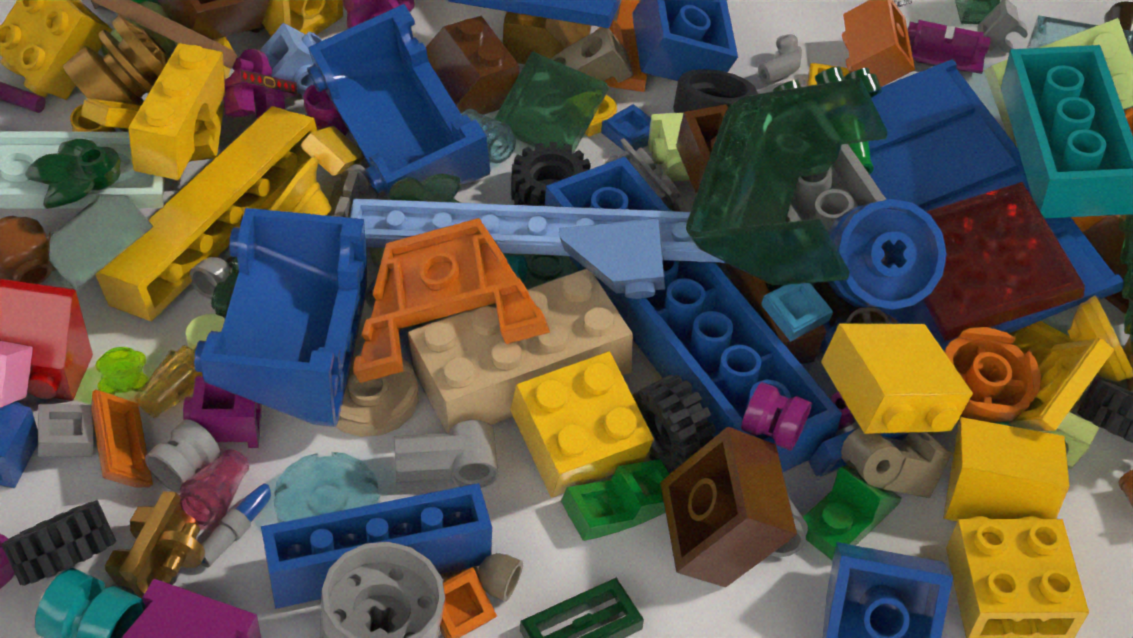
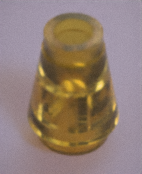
(169, 382)

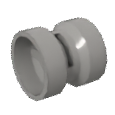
(186, 453)

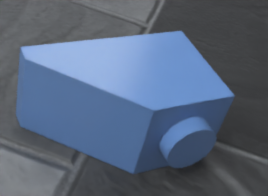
(620, 254)

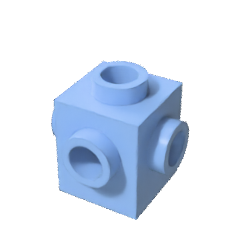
(290, 55)

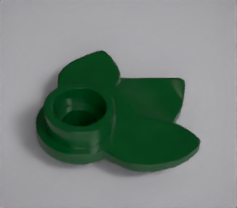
(75, 171)

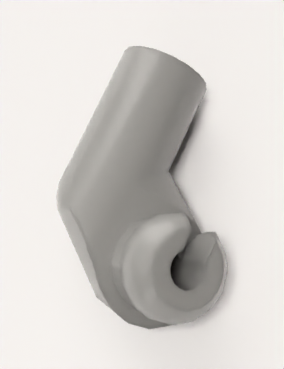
(786, 60)

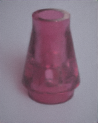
(212, 489)

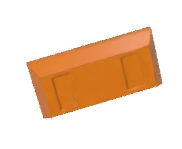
(120, 440)

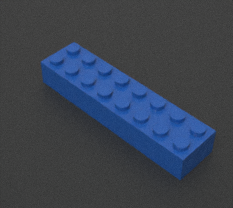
(702, 323)

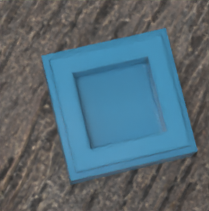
(796, 309)

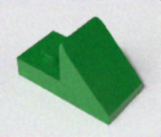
(848, 512)

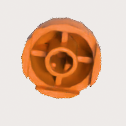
(996, 373)

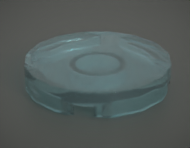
(324, 486)

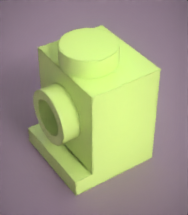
(662, 144)

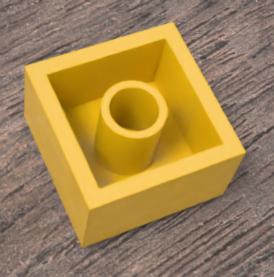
(580, 423)

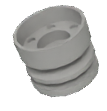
(382, 594)

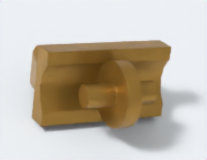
(162, 545)

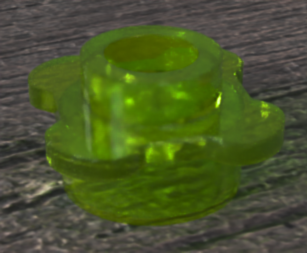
(121, 370)

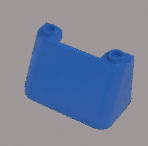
(397, 104)
(291, 313)

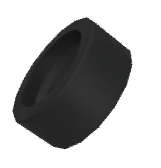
(708, 89)

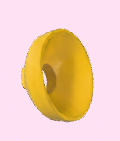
(1092, 323)

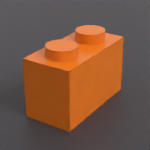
(878, 40)

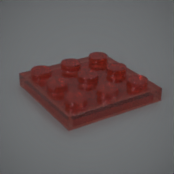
(998, 263)

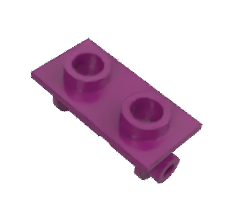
(932, 47)

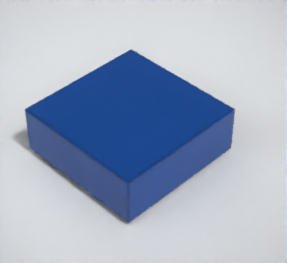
(628, 124)

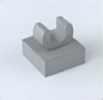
(1000, 23)

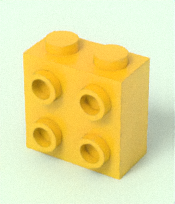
(43, 37)
(895, 378)
(1016, 578)

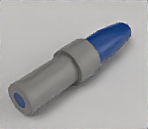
(235, 524)

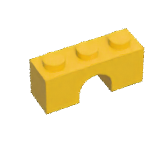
(165, 123)

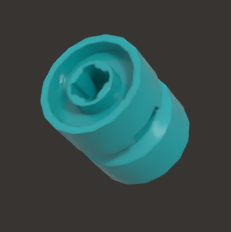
(84, 608)

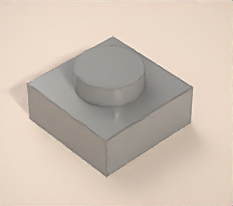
(65, 430)

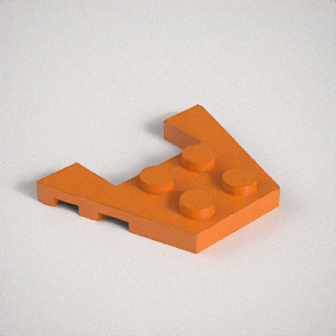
(440, 277)

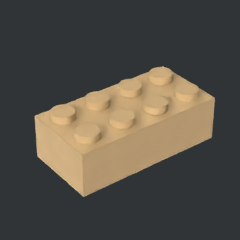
(475, 373)

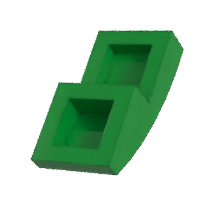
(617, 503)

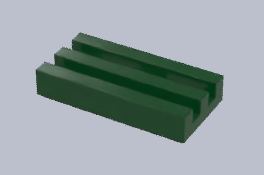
(631, 623)

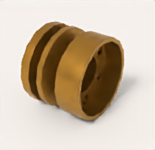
(125, 71)

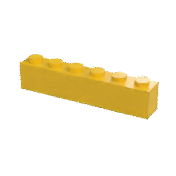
(204, 212)

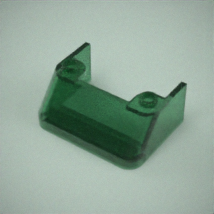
(755, 171)

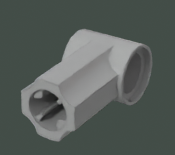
(462, 455)

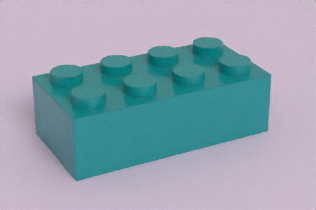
(1070, 131)

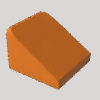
(465, 604)

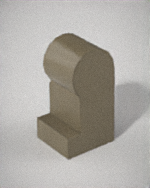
(598, 56)
(897, 464)

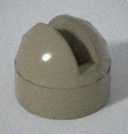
(500, 575)

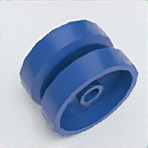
(911, 249)

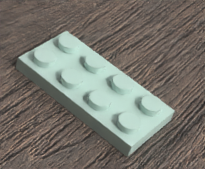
(22, 148)

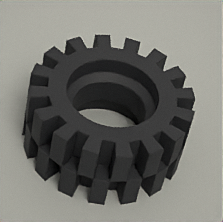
(543, 165)
(1109, 408)
(674, 420)
(59, 543)

